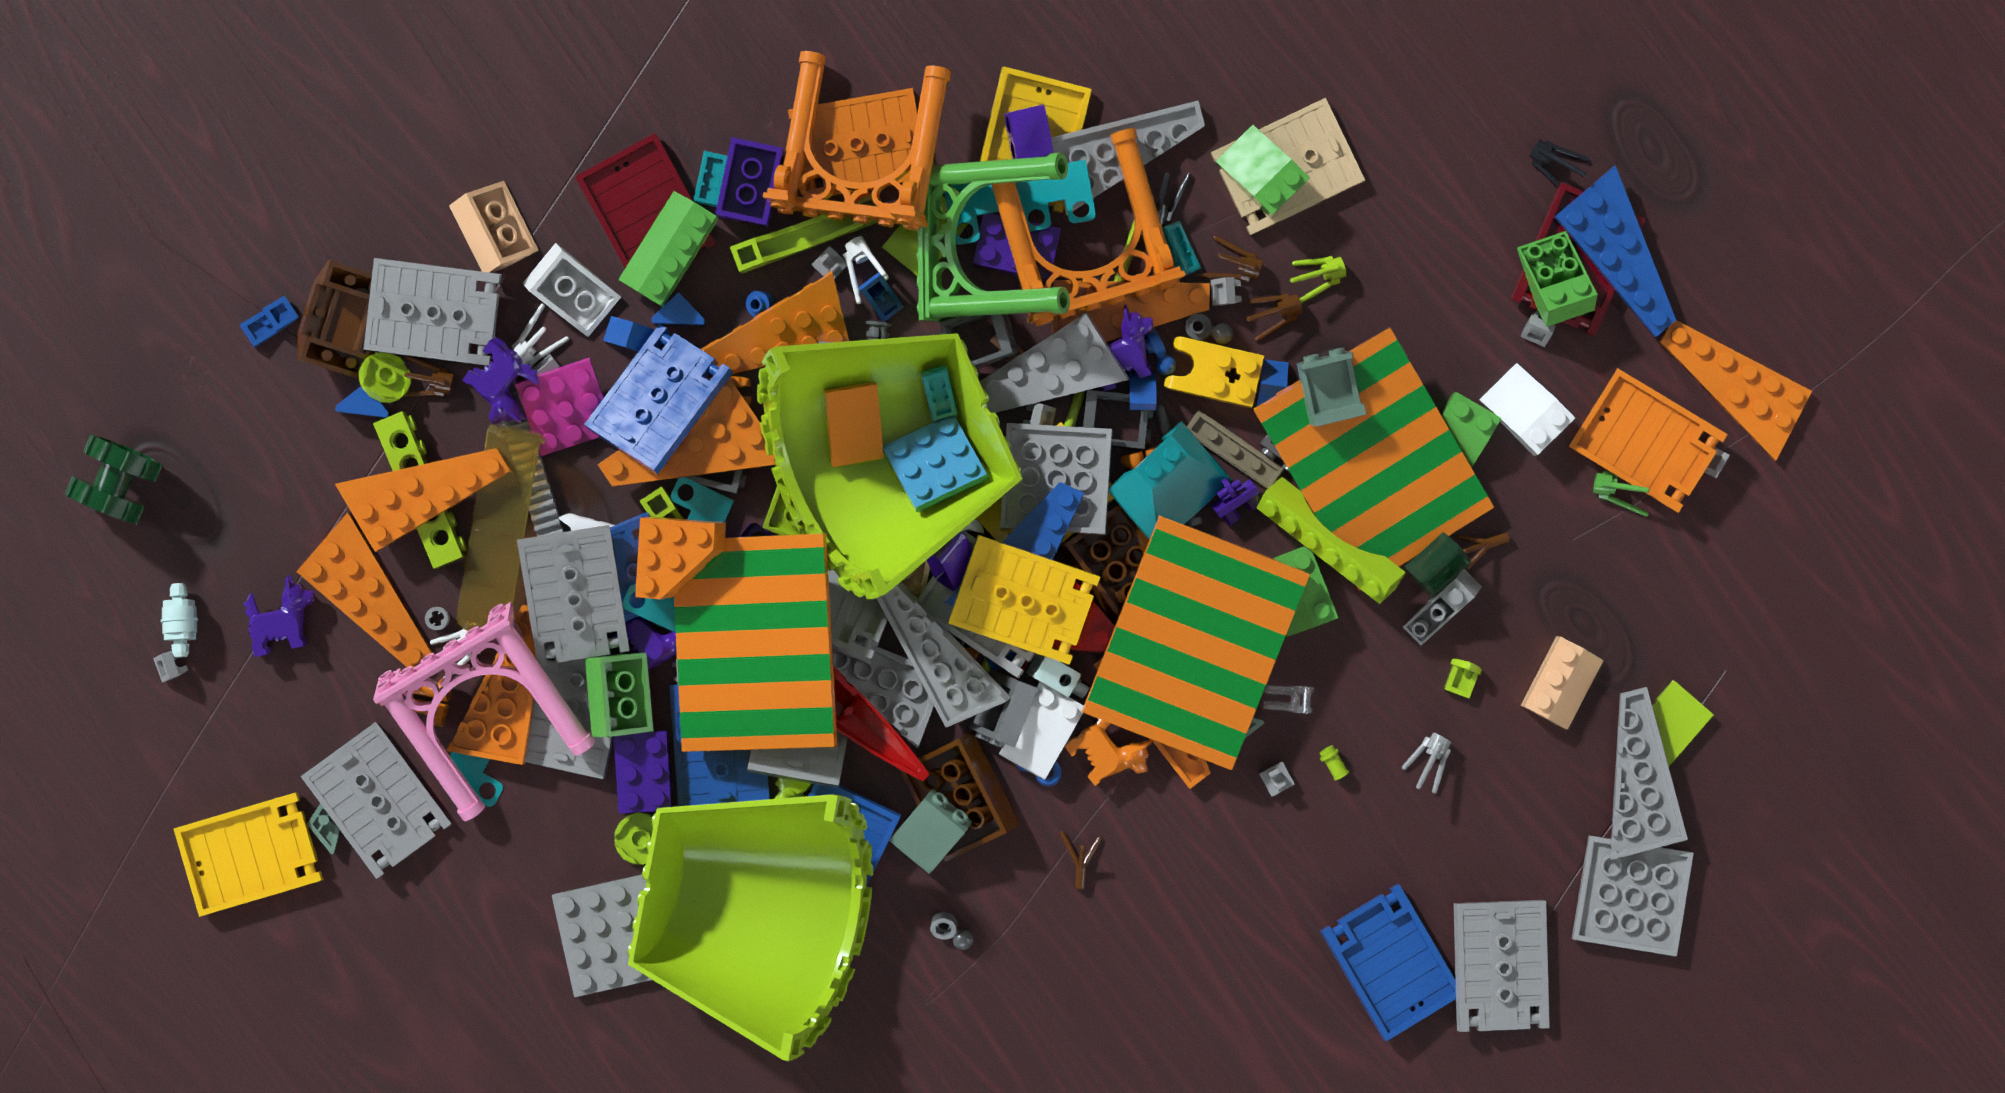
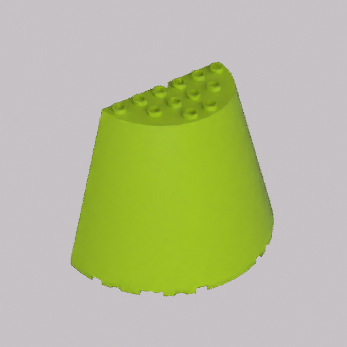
(862, 505)
(756, 912)

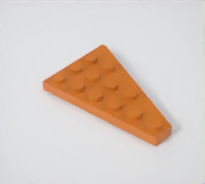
(720, 441)

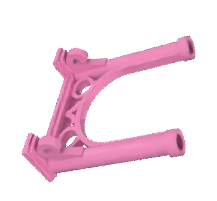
(396, 691)

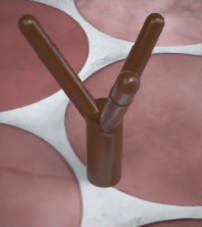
(1484, 545)
(1081, 863)

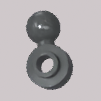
(1221, 333)
(961, 938)

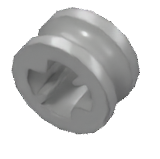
(430, 614)

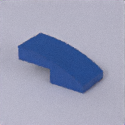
(269, 321)
(1142, 391)

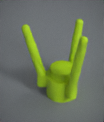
(1332, 269)

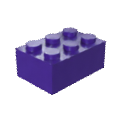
(746, 176)
(995, 253)
(643, 771)

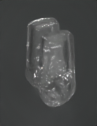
(1294, 704)

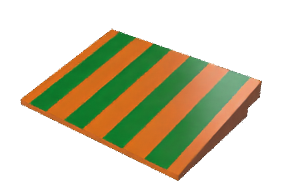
(1383, 476)
(1195, 642)
(757, 647)

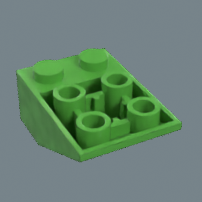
(1557, 279)

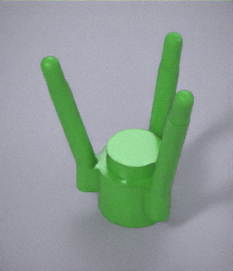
(1606, 484)

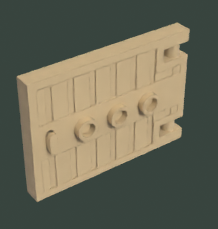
(1309, 141)

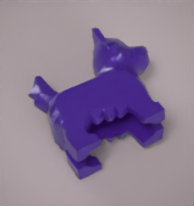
(1131, 348)
(497, 378)
(281, 623)
(647, 640)

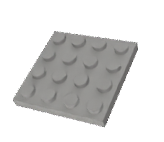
(1056, 455)
(1632, 898)
(597, 933)

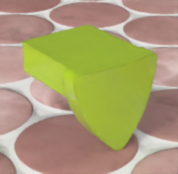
(1462, 677)

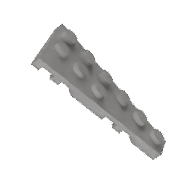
(891, 688)
(1644, 794)

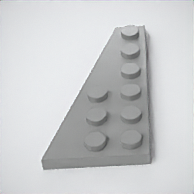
(1155, 133)
(1058, 366)
(945, 668)

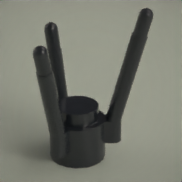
(1545, 151)
(1165, 215)

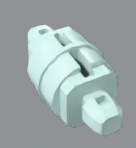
(179, 620)

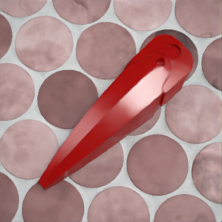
(868, 728)

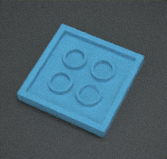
(934, 463)

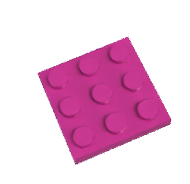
(561, 404)

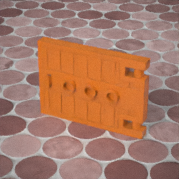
(863, 137)
(1647, 439)

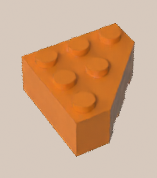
(674, 553)

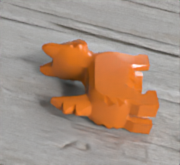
(1106, 755)

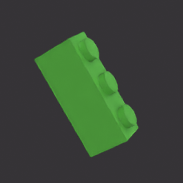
(1315, 603)
(619, 694)

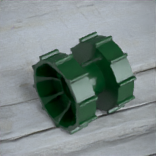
(113, 479)

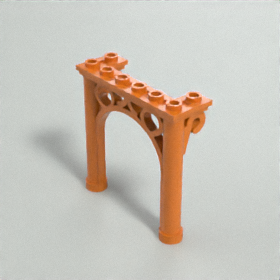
(912, 193)
(1146, 221)

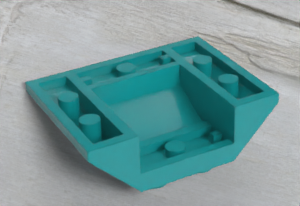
(1169, 482)

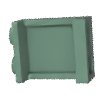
(1330, 387)
(931, 831)

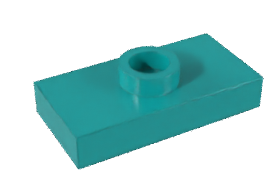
(710, 179)
(1180, 248)
(938, 393)

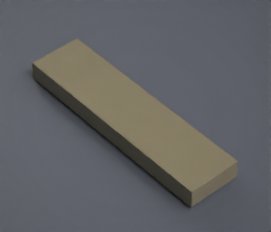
(1234, 450)

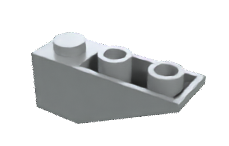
(1442, 607)

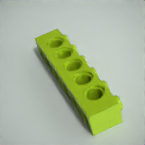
(388, 431)

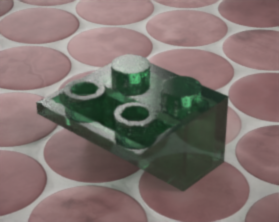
(1437, 564)

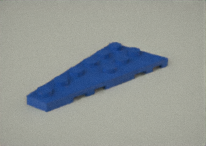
(1611, 238)
(1045, 525)

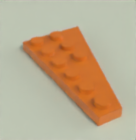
(1749, 392)
(406, 498)
(358, 585)

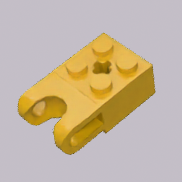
(1209, 371)

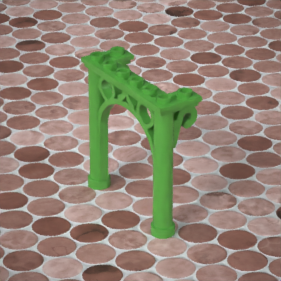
(940, 304)

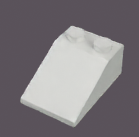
(571, 290)
(1527, 409)
(1044, 731)

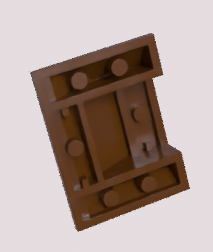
(336, 320)

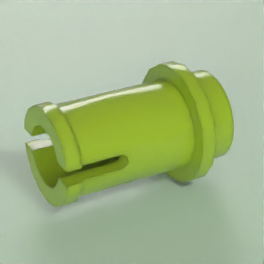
(1334, 762)

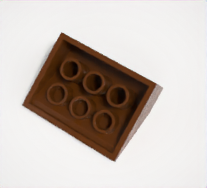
(1111, 557)
(969, 784)

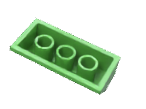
(668, 248)

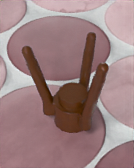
(1247, 265)
(1288, 307)
(440, 381)

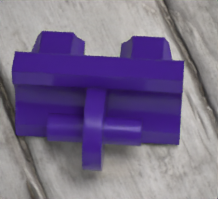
(1232, 497)

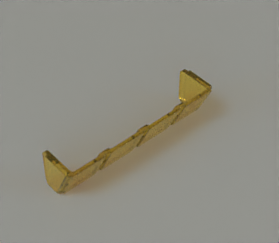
(497, 525)

